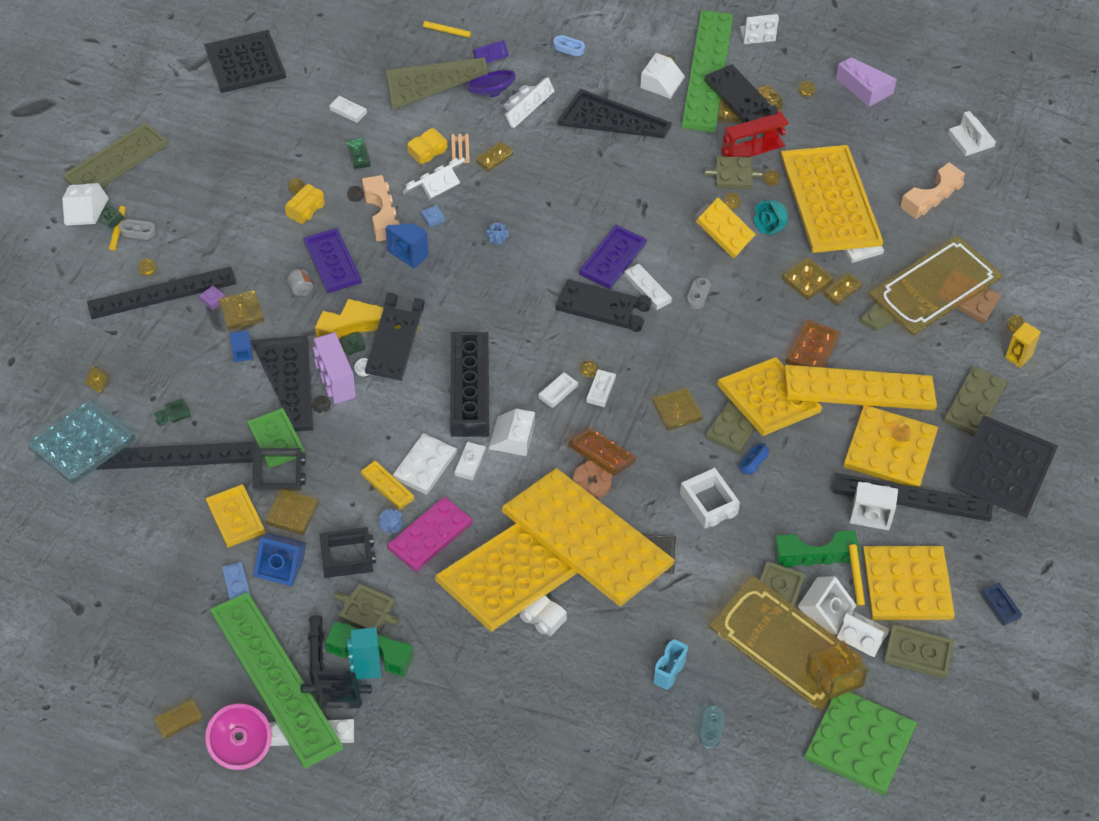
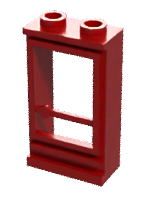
(770, 141)

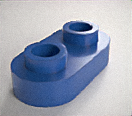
(753, 459)

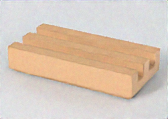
(460, 138)

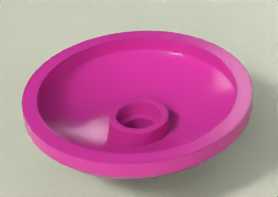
(238, 753)

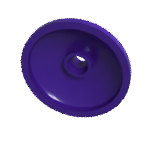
(491, 83)

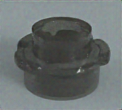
(355, 193)
(321, 400)

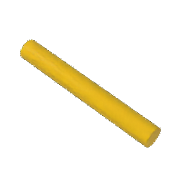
(447, 29)
(116, 231)
(856, 575)

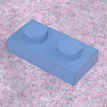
(235, 580)

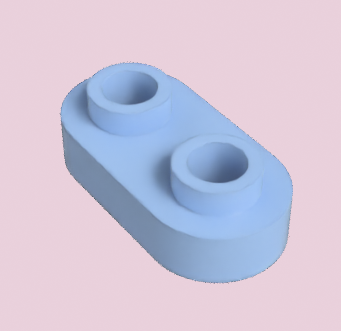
(569, 45)

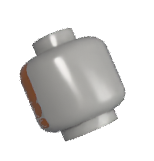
(300, 282)

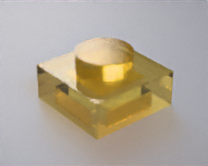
(97, 379)

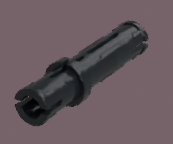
(316, 639)

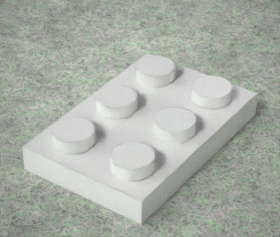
(425, 463)

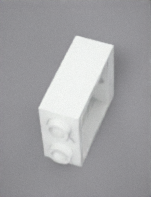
(702, 482)

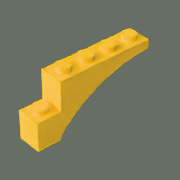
(354, 318)

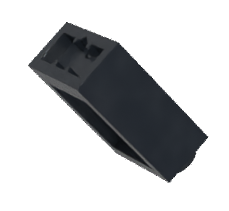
(257, 472)
(342, 538)

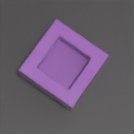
(211, 297)

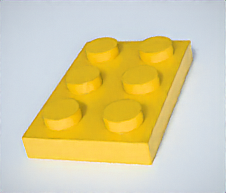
(725, 227)
(235, 516)

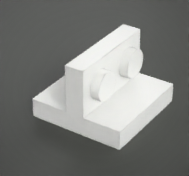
(971, 135)
(862, 633)

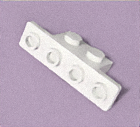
(526, 101)
(438, 182)

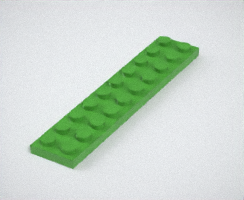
(709, 56)
(276, 680)

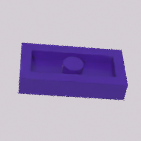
(492, 52)

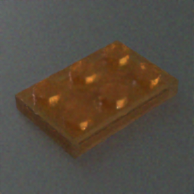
(813, 345)
(602, 451)

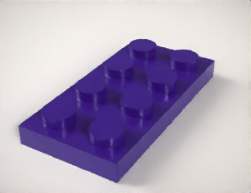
(612, 256)
(332, 260)

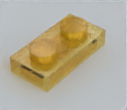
(494, 156)
(842, 289)
(178, 719)

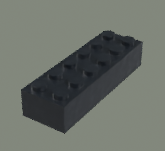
(469, 384)

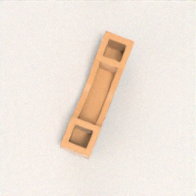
(376, 193)
(919, 201)

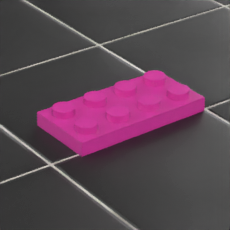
(430, 534)

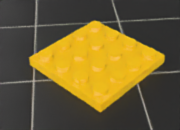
(762, 397)
(881, 456)
(908, 583)

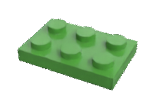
(275, 431)

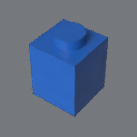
(241, 346)

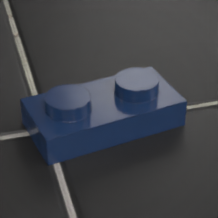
(1001, 604)

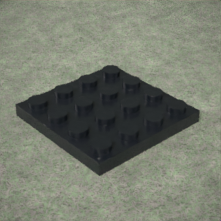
(244, 61)
(1005, 466)

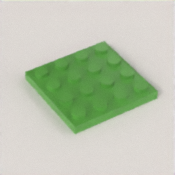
(861, 741)

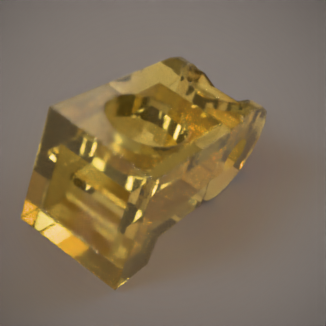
(771, 96)

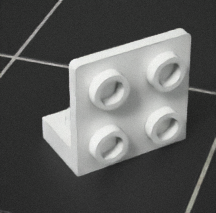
(759, 29)

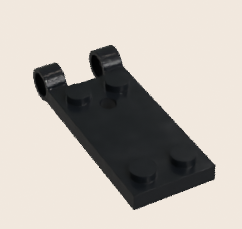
(736, 91)
(596, 304)
(392, 345)

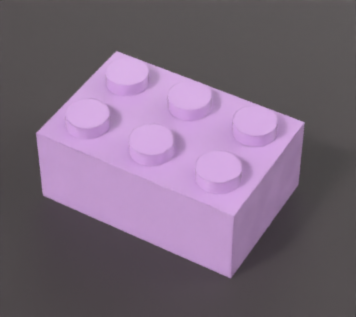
(334, 368)

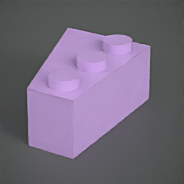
(865, 81)

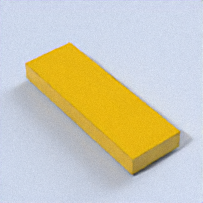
(387, 485)

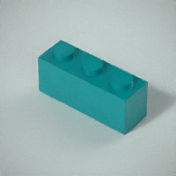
(364, 653)

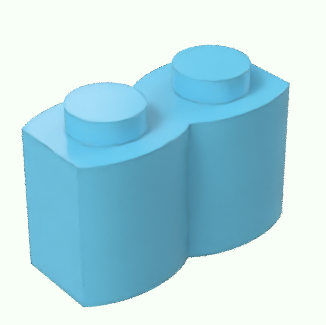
(670, 664)

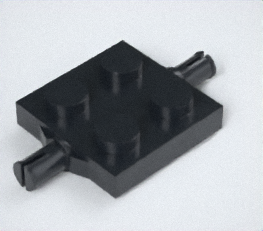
(336, 689)

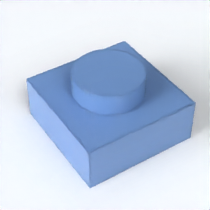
(432, 216)

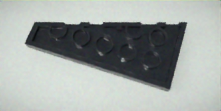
(602, 114)
(288, 371)

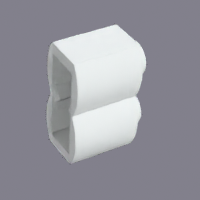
(545, 615)

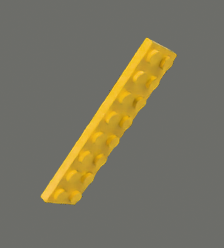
(859, 387)

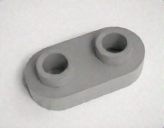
(137, 229)
(700, 290)

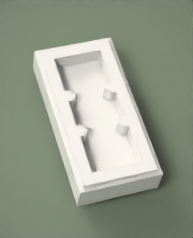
(348, 109)
(558, 390)
(470, 461)

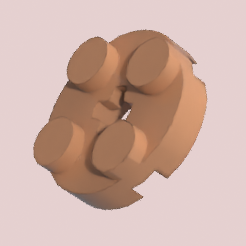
(590, 470)

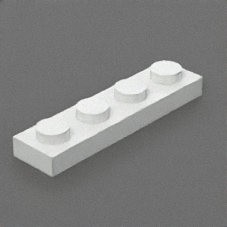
(343, 729)

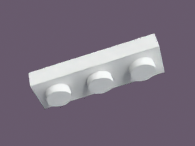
(647, 286)

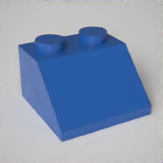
(407, 243)
(279, 559)

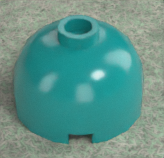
(770, 217)

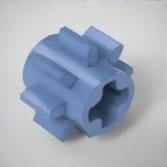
(497, 233)
(390, 520)

